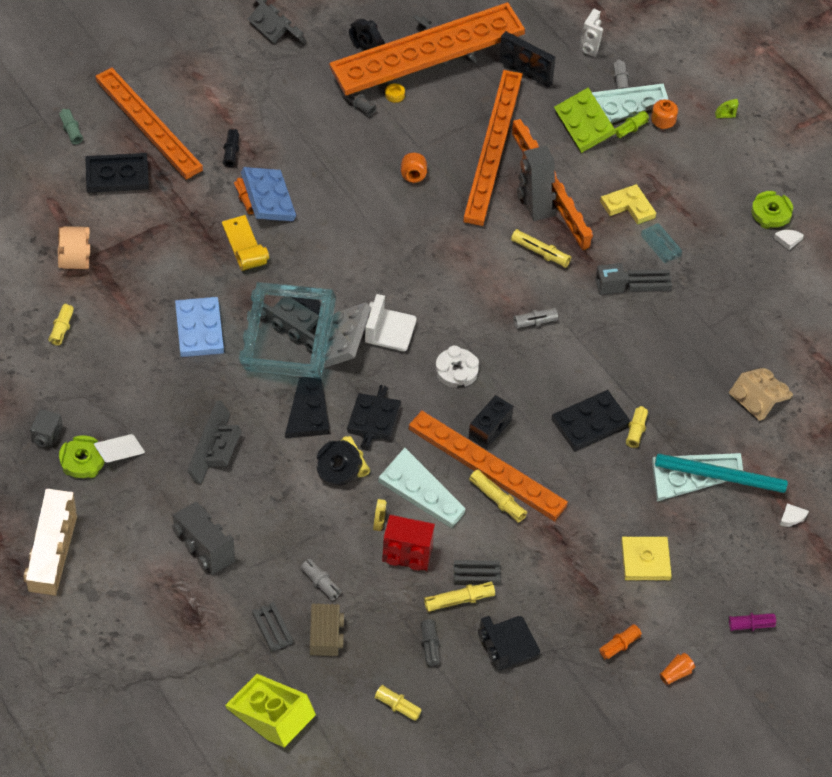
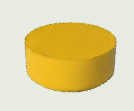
(395, 93)

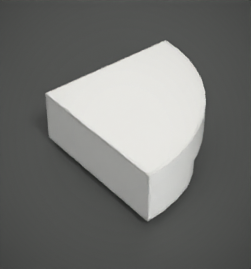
(788, 238)
(793, 515)

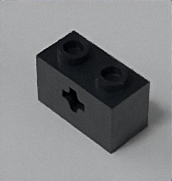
(490, 422)

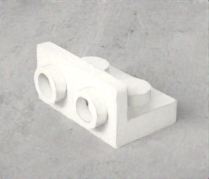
(591, 34)

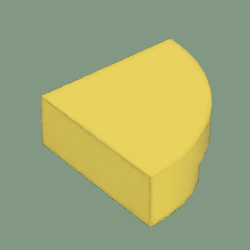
(380, 515)

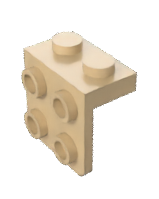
(759, 391)

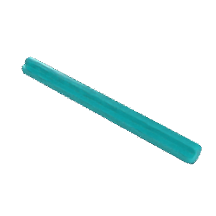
(721, 473)

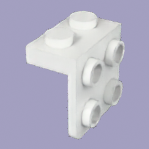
(388, 327)

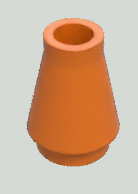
(678, 668)

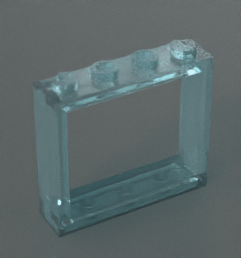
(321, 339)

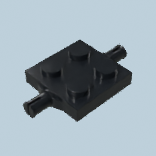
(374, 417)

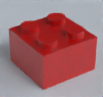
(408, 542)

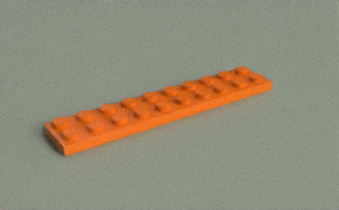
(425, 49)

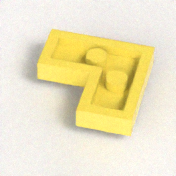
(631, 200)

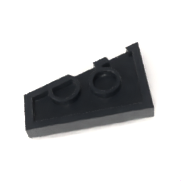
(308, 410)

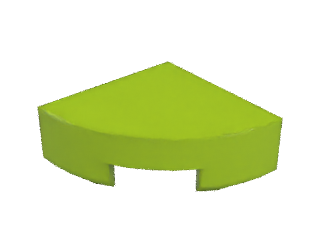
(727, 109)

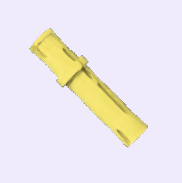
(561, 259)
(504, 501)
(464, 595)

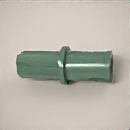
(71, 126)

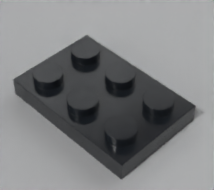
(527, 59)
(117, 172)
(590, 420)

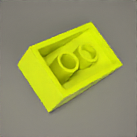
(272, 709)

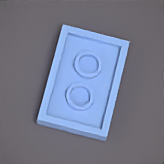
(199, 327)

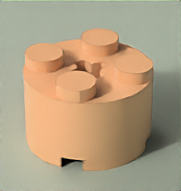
(73, 247)

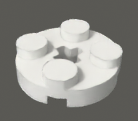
(461, 357)

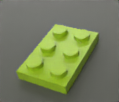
(585, 120)

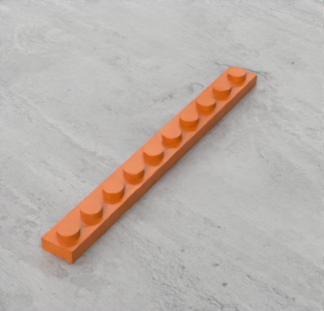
(492, 148)

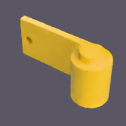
(243, 243)

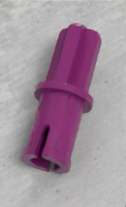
(752, 621)

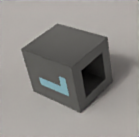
(611, 278)

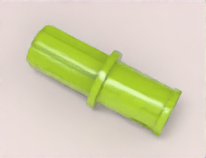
(632, 124)

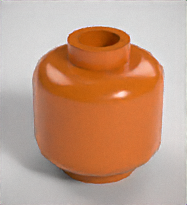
(664, 114)
(413, 167)

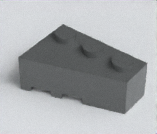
(536, 181)
(204, 538)

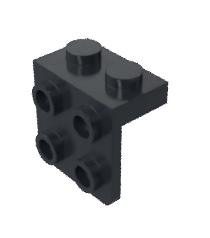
(508, 641)

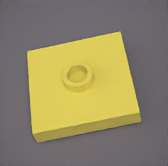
(646, 558)

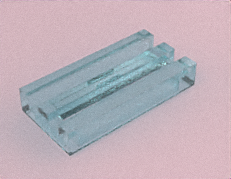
(657, 243)

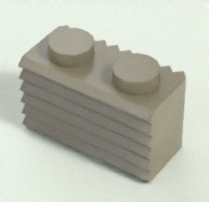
(325, 629)

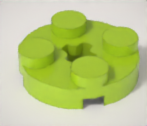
(768, 218)
(81, 468)

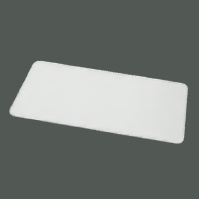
(119, 448)

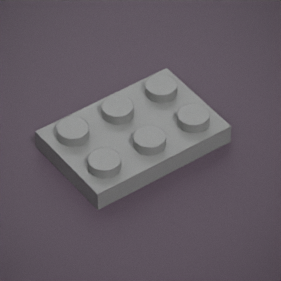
(346, 333)

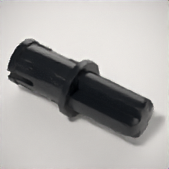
(231, 148)

